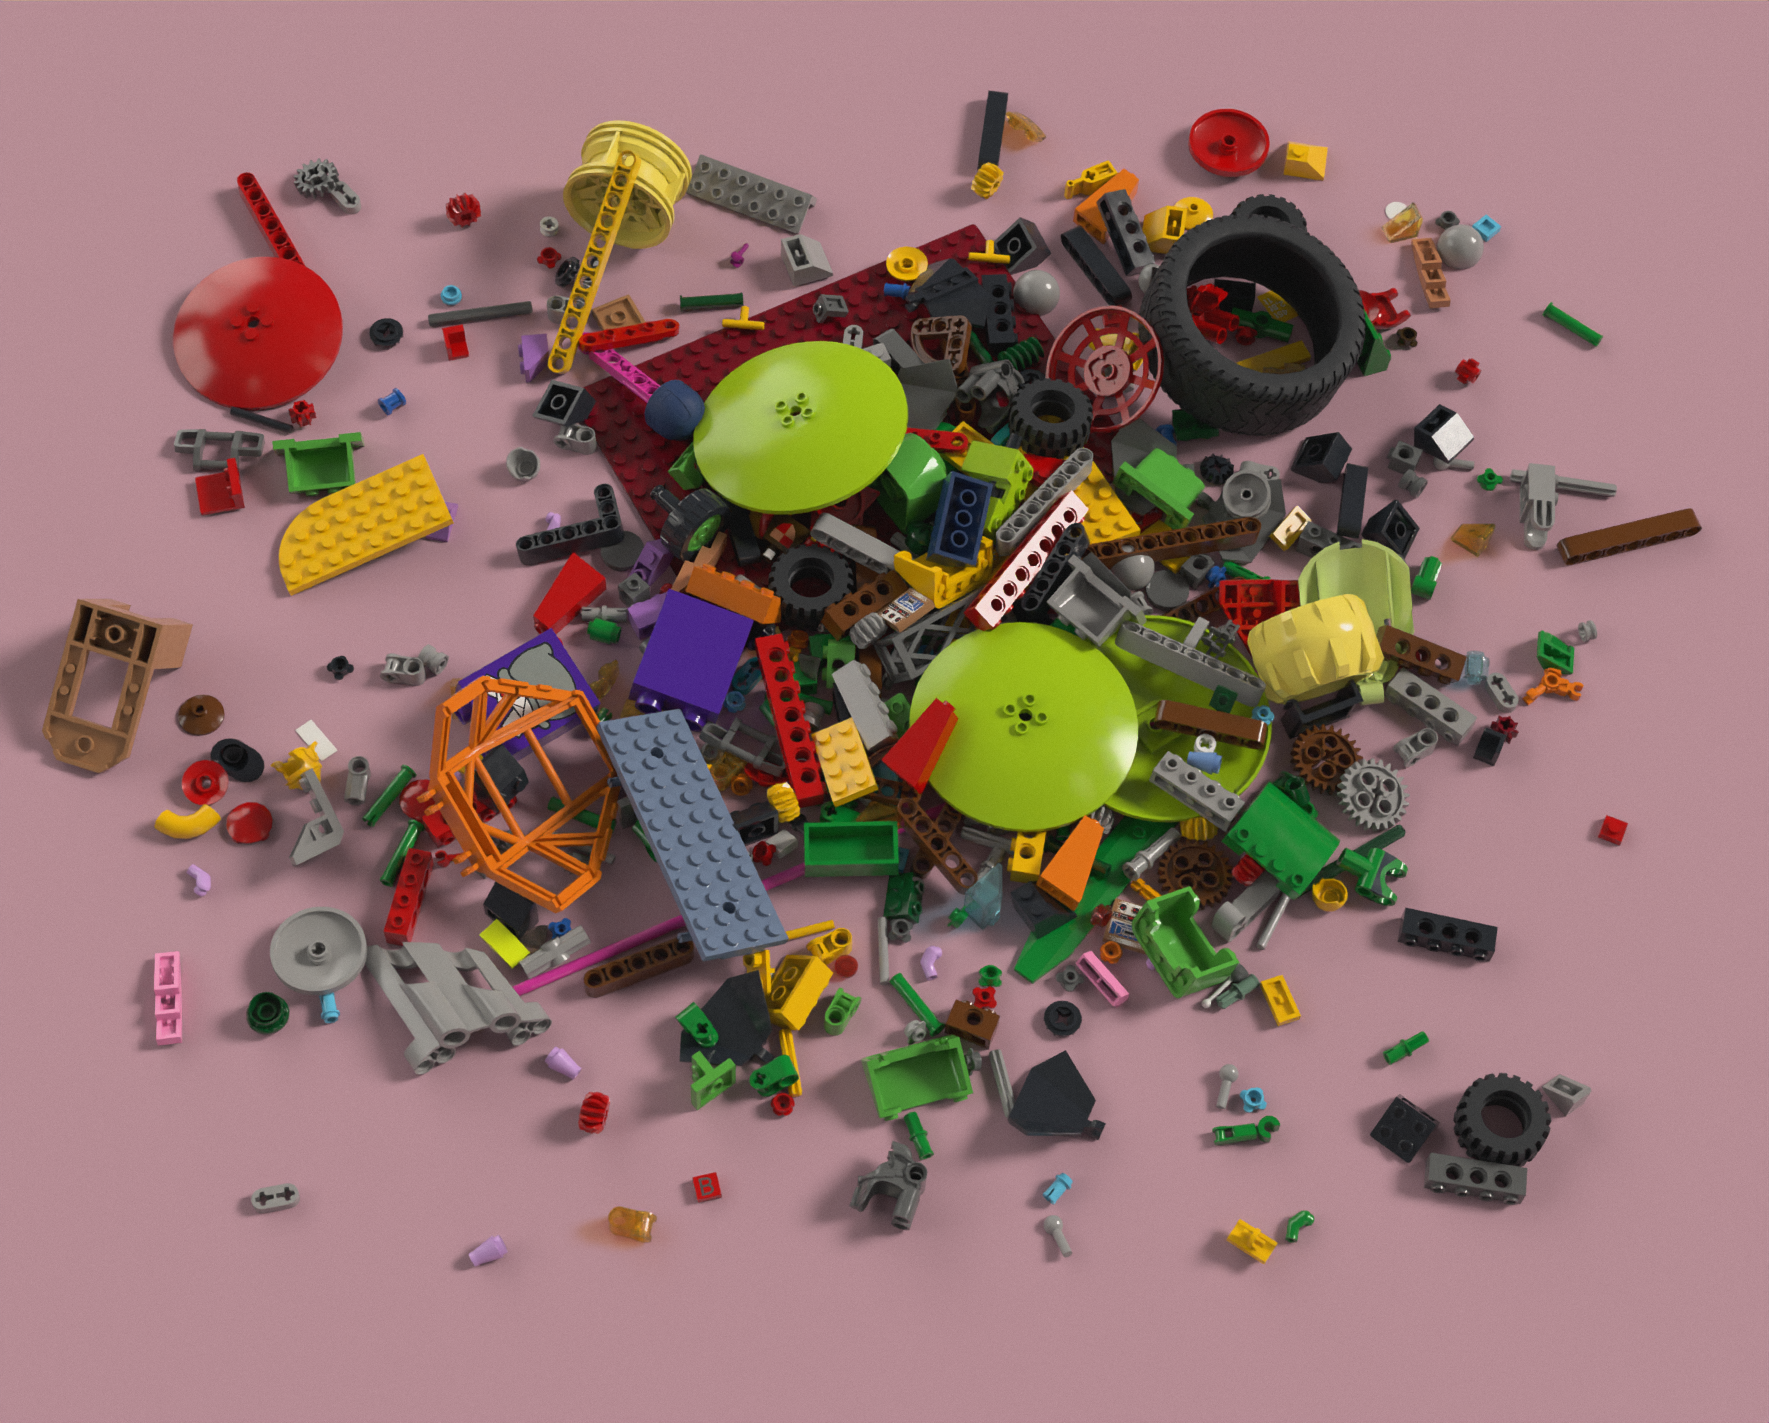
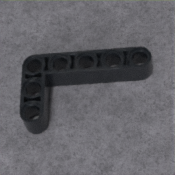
(578, 536)

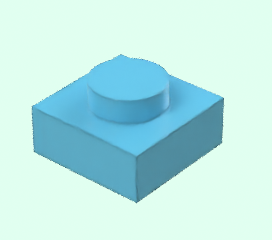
(1487, 227)

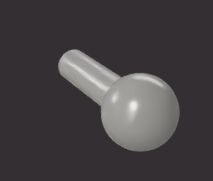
(1456, 463)
(1228, 1075)
(1054, 1225)

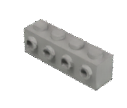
(865, 706)
(1197, 791)

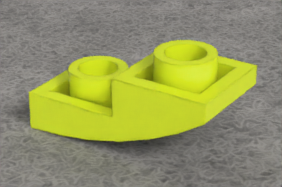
(504, 943)

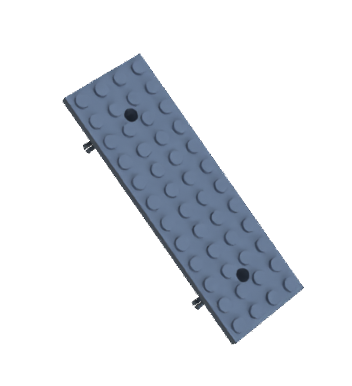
(691, 835)

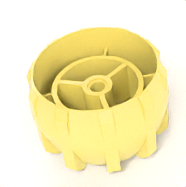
(1315, 649)

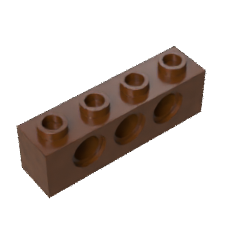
(840, 624)
(1451, 661)

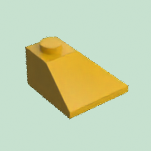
(1305, 160)

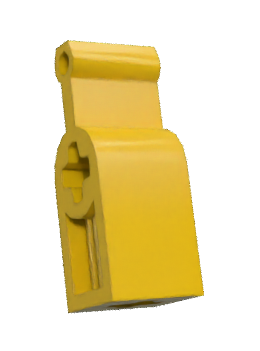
(1090, 180)

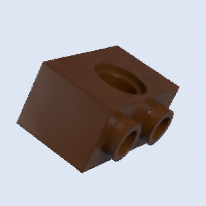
(979, 1034)

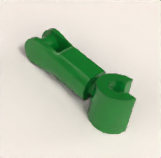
(1247, 1131)

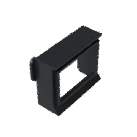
(1326, 713)

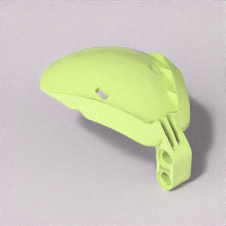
(1376, 578)

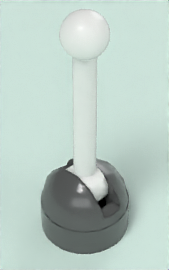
(1237, 975)

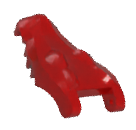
(1387, 314)

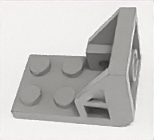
(311, 840)

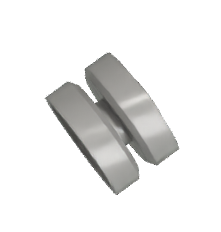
(1246, 483)

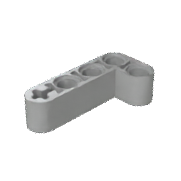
(557, 304)
(1236, 916)

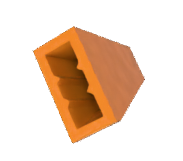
(1088, 213)
(1070, 868)

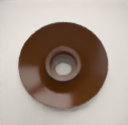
(204, 722)

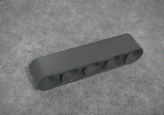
(899, 351)

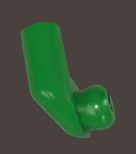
(1296, 1222)

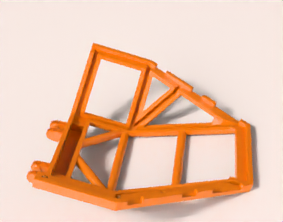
(457, 803)

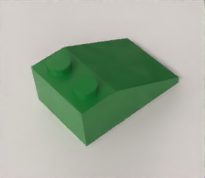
(1374, 355)

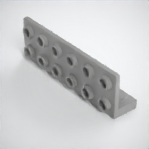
(750, 194)

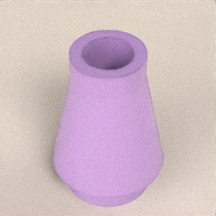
(562, 1063)
(488, 1251)

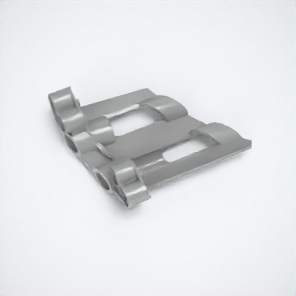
(446, 1007)

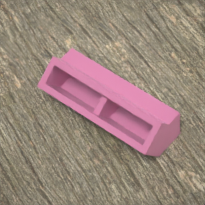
(1105, 976)

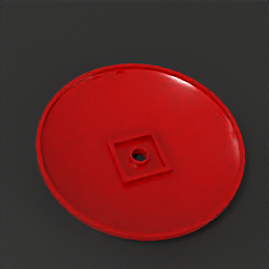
(262, 364)

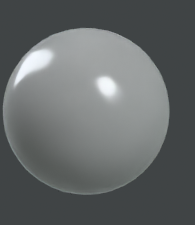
(1460, 246)
(1037, 292)
(1134, 571)

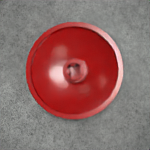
(1229, 142)

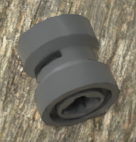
(1412, 483)

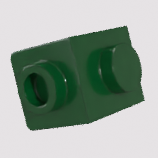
(1223, 699)

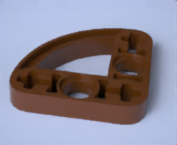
(950, 332)
(874, 761)

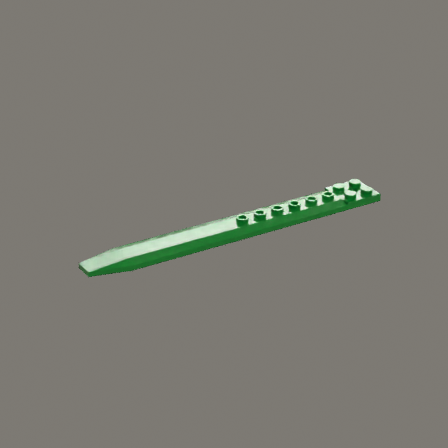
(1118, 848)

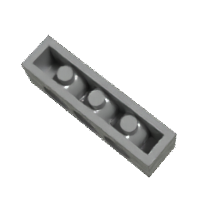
(1427, 696)

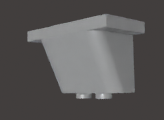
(1092, 605)

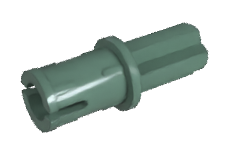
(1237, 991)

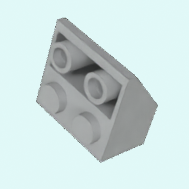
(804, 259)

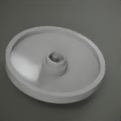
(318, 950)

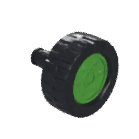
(691, 521)

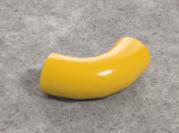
(187, 826)

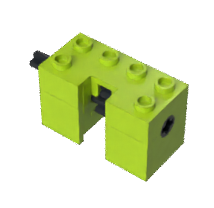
(1007, 472)

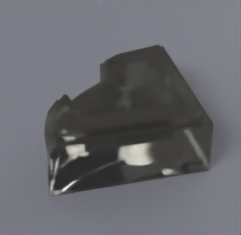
(809, 666)
(535, 937)

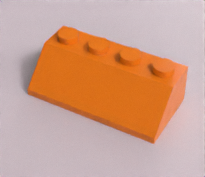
(735, 595)

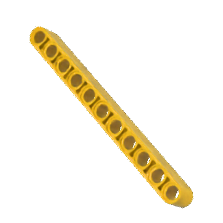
(593, 251)

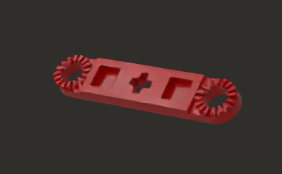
(629, 335)
(942, 440)

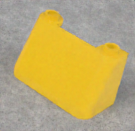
(941, 582)

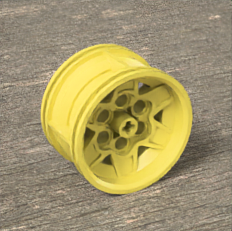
(658, 186)

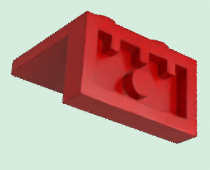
(221, 490)

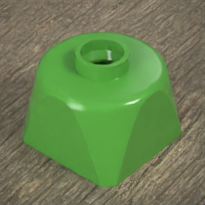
(911, 482)

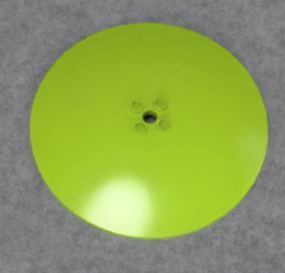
(805, 462)
(1148, 686)
(1037, 769)

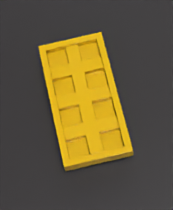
(844, 762)

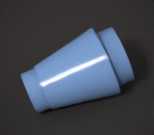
(1205, 761)

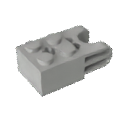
(1538, 503)

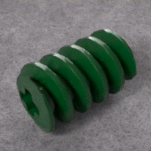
(1025, 352)

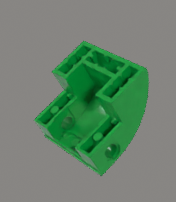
(1282, 840)

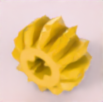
(987, 180)
(785, 801)
(1198, 828)

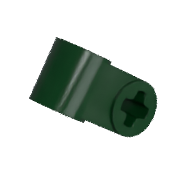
(1293, 787)

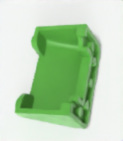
(917, 1075)

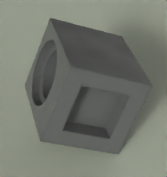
(1408, 452)
(1195, 576)
(633, 590)

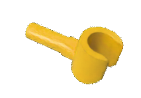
(794, 654)

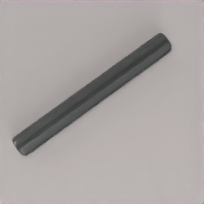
(480, 313)

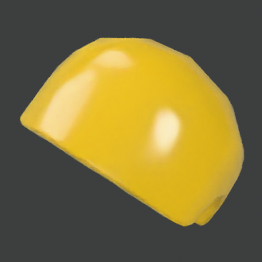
(1329, 894)

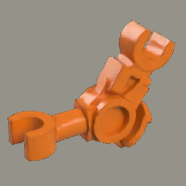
(1552, 683)

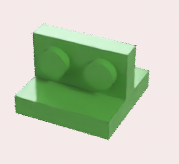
(710, 1081)

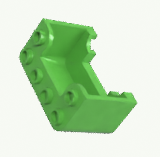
(1178, 945)

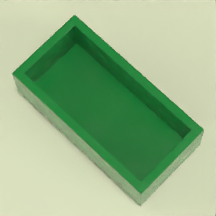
(851, 849)

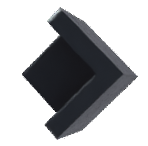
(1489, 746)

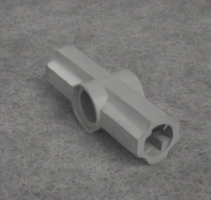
(554, 952)

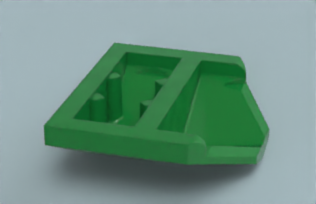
(1554, 653)

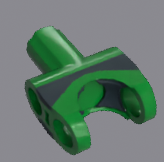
(1372, 873)

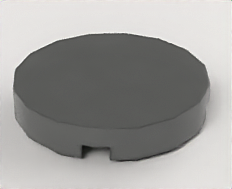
(623, 554)
(1167, 590)

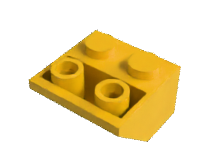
(1164, 227)

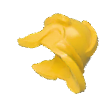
(300, 762)

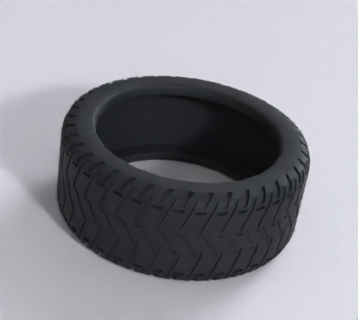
(1288, 265)

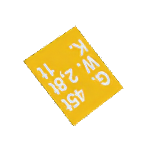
(1277, 306)

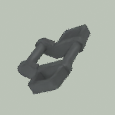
(202, 435)
(725, 745)

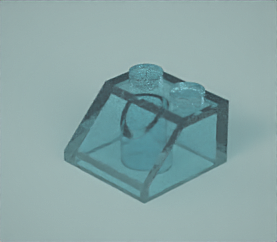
(985, 898)

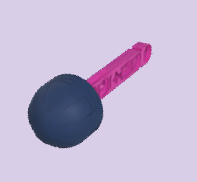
(670, 410)

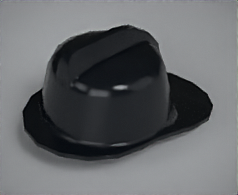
(238, 759)

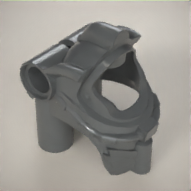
(983, 384)
(895, 1180)

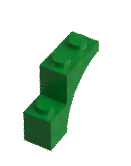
(815, 647)

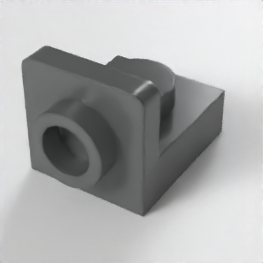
(829, 306)

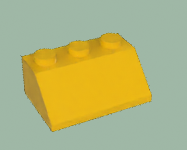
(796, 990)

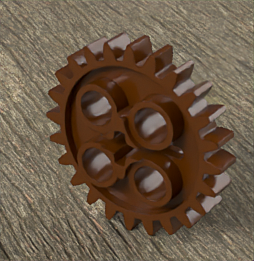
(1313, 743)
(1195, 872)

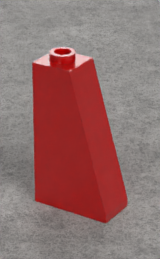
(572, 589)
(922, 745)

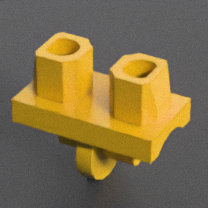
(761, 962)
(1252, 1241)

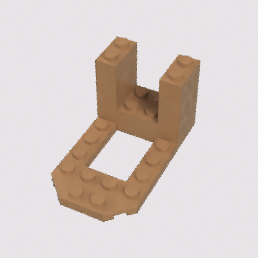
(116, 632)

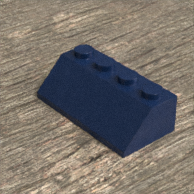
(959, 521)

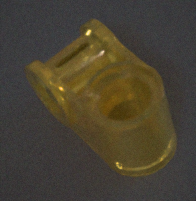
(727, 767)
(634, 1222)

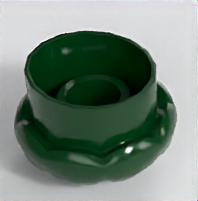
(918, 537)
(267, 1013)

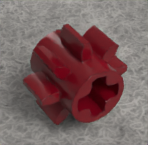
(1505, 726)

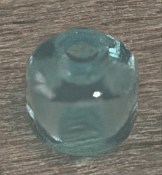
(1475, 668)

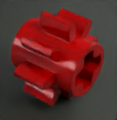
(1468, 371)
(302, 413)

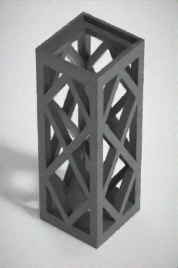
(920, 628)

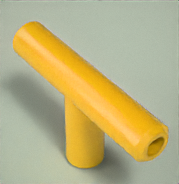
(989, 255)
(743, 323)

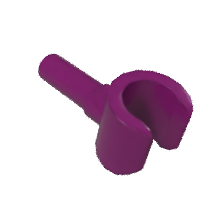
(737, 259)

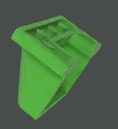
(319, 463)
(1163, 484)

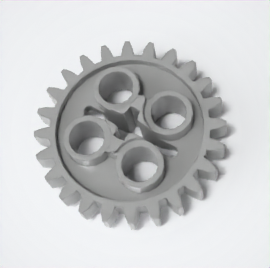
(1390, 800)

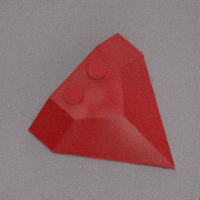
(1256, 601)

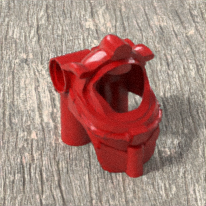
(1207, 314)

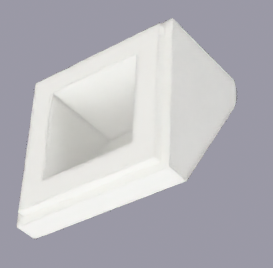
(784, 843)

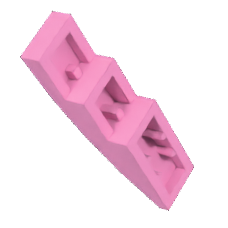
(168, 998)

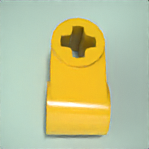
(826, 947)

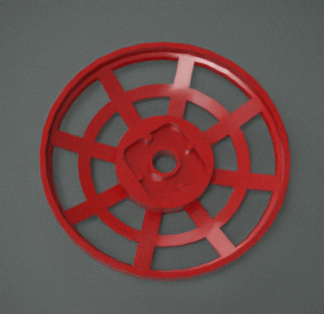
(1108, 356)

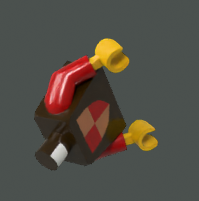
(781, 533)

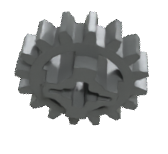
(316, 178)

